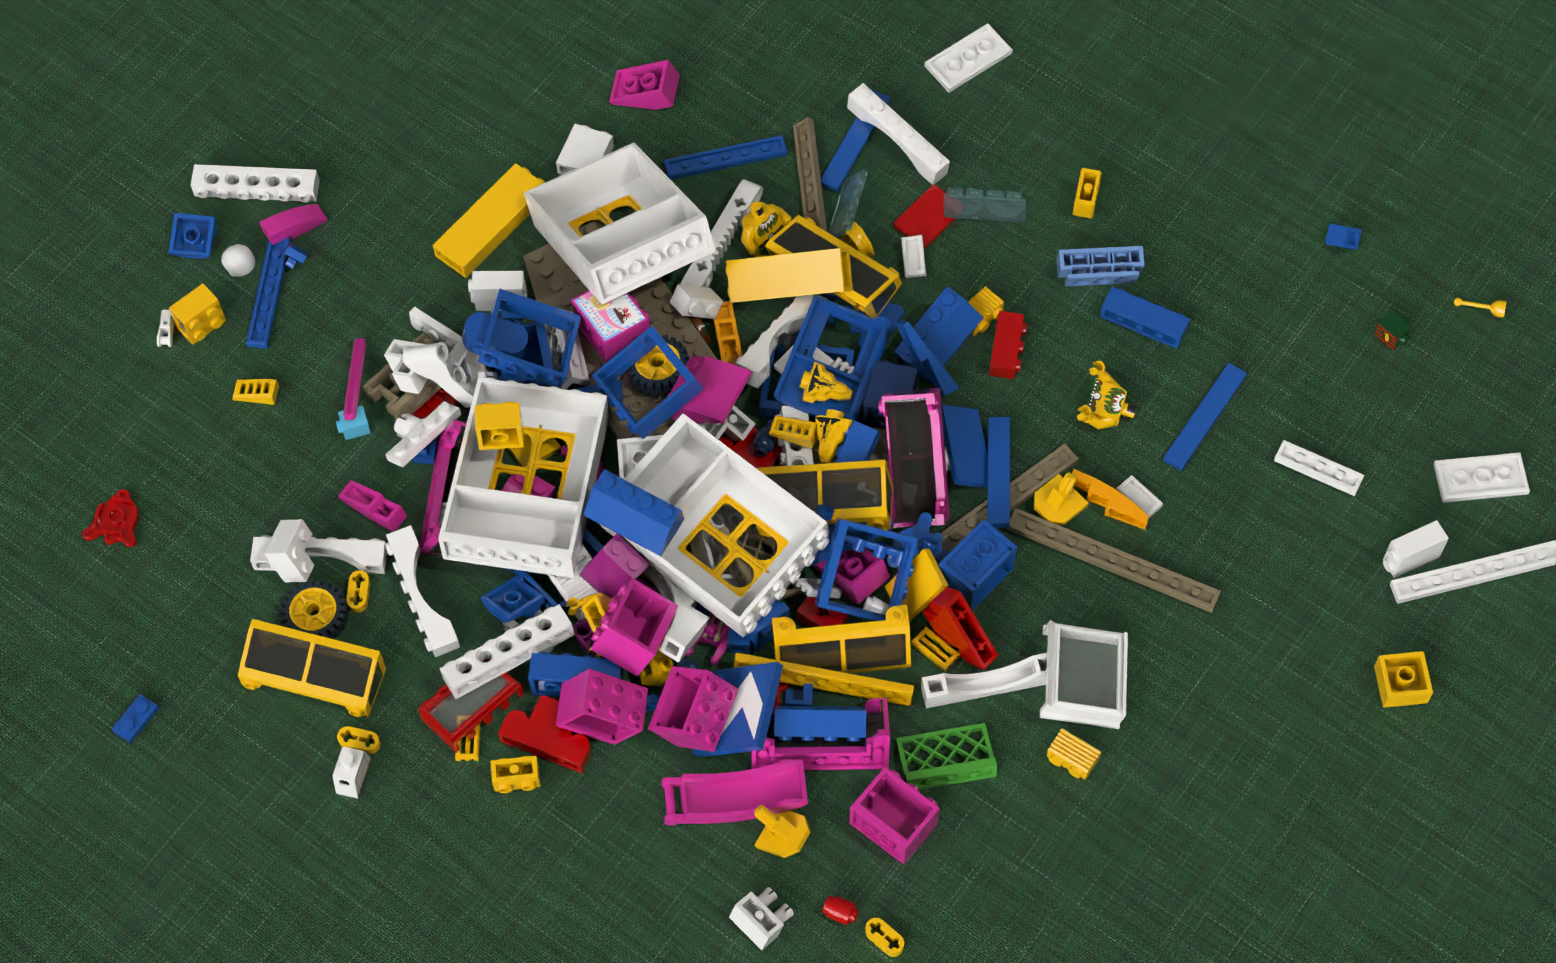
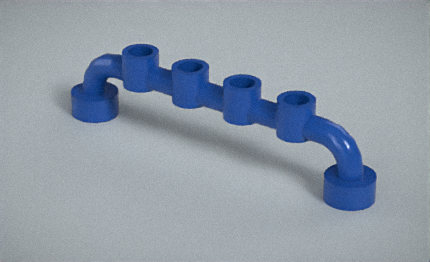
(879, 548)

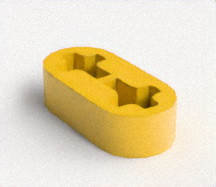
(353, 591)
(360, 735)
(880, 941)

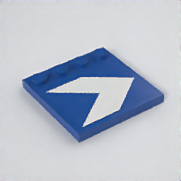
(751, 709)

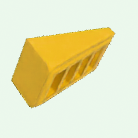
(264, 398)
(796, 424)

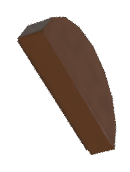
(697, 322)

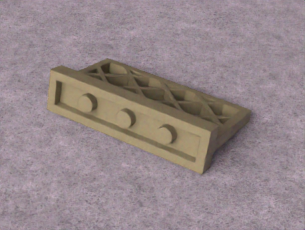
(742, 570)

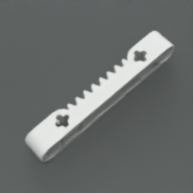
(701, 270)

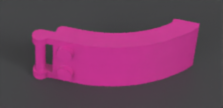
(736, 794)

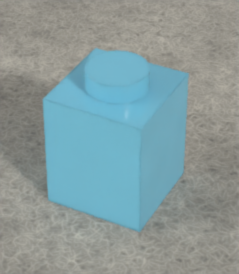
(355, 427)

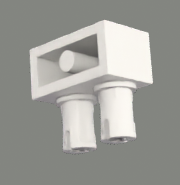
(757, 920)

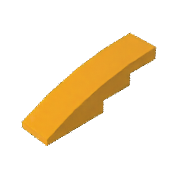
(727, 334)
(1116, 504)

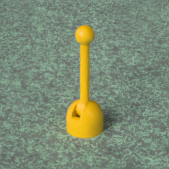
(1497, 307)

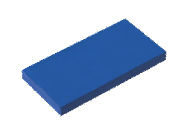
(965, 446)

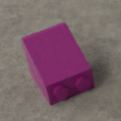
(613, 566)

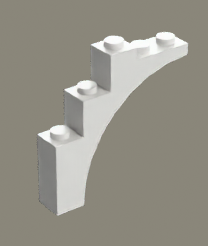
(687, 622)

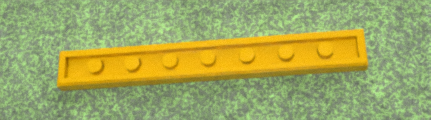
(834, 680)

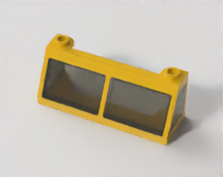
(871, 281)
(852, 489)
(846, 646)
(311, 666)

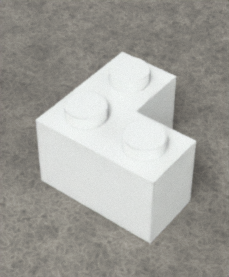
(405, 378)
(735, 426)
(287, 551)

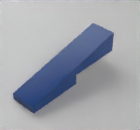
(921, 353)

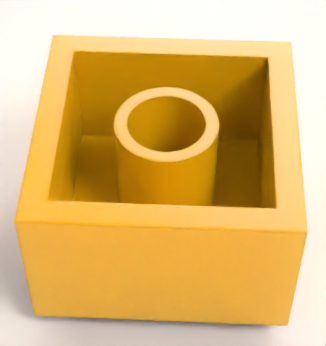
(499, 425)
(1403, 679)

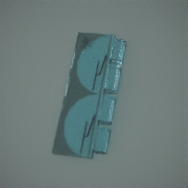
(847, 203)
(989, 207)

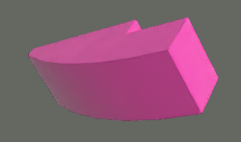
(292, 223)
(373, 505)

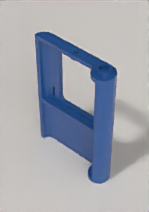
(802, 359)

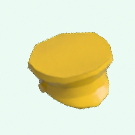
(858, 240)

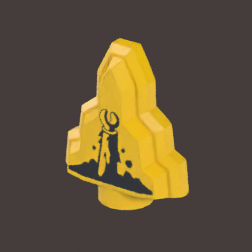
(822, 385)
(830, 433)

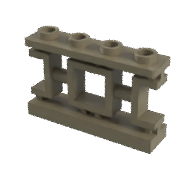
(409, 402)

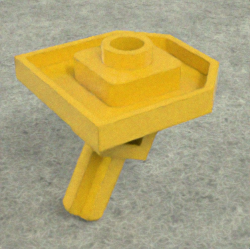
(1059, 500)
(783, 832)

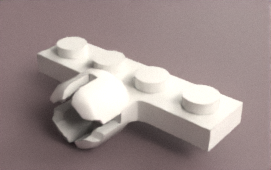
(419, 432)

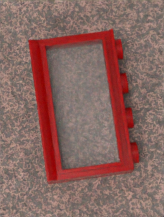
(458, 717)

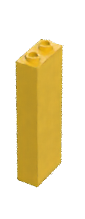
(487, 222)
(789, 275)

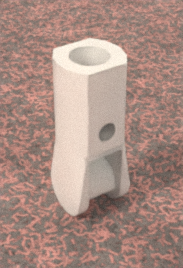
(166, 327)

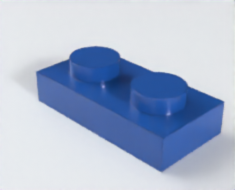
(135, 718)

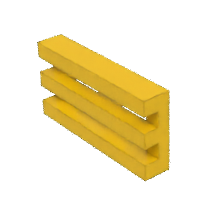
(948, 661)
(467, 756)

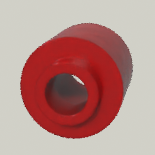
(840, 910)

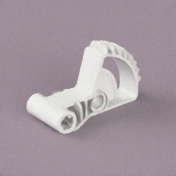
(452, 371)

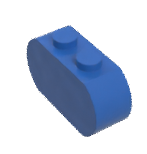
(507, 336)

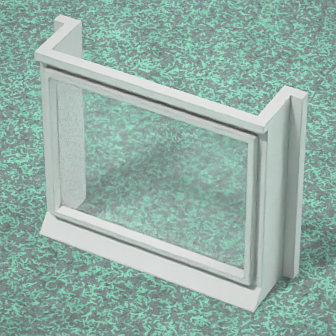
(1085, 675)

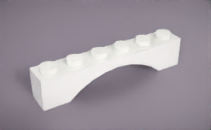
(924, 156)
(758, 354)
(363, 554)
(438, 630)
(954, 688)

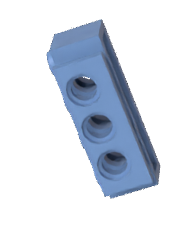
(1100, 263)

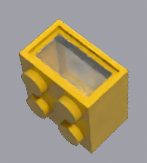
(197, 314)

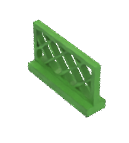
(950, 771)

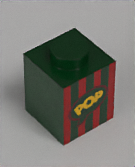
(1393, 331)

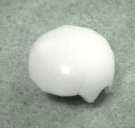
(238, 260)

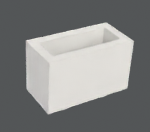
(696, 301)

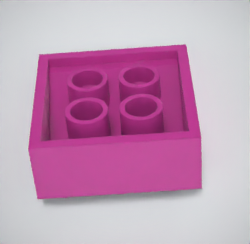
(721, 387)

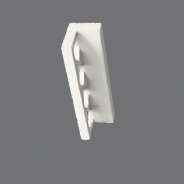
(577, 369)

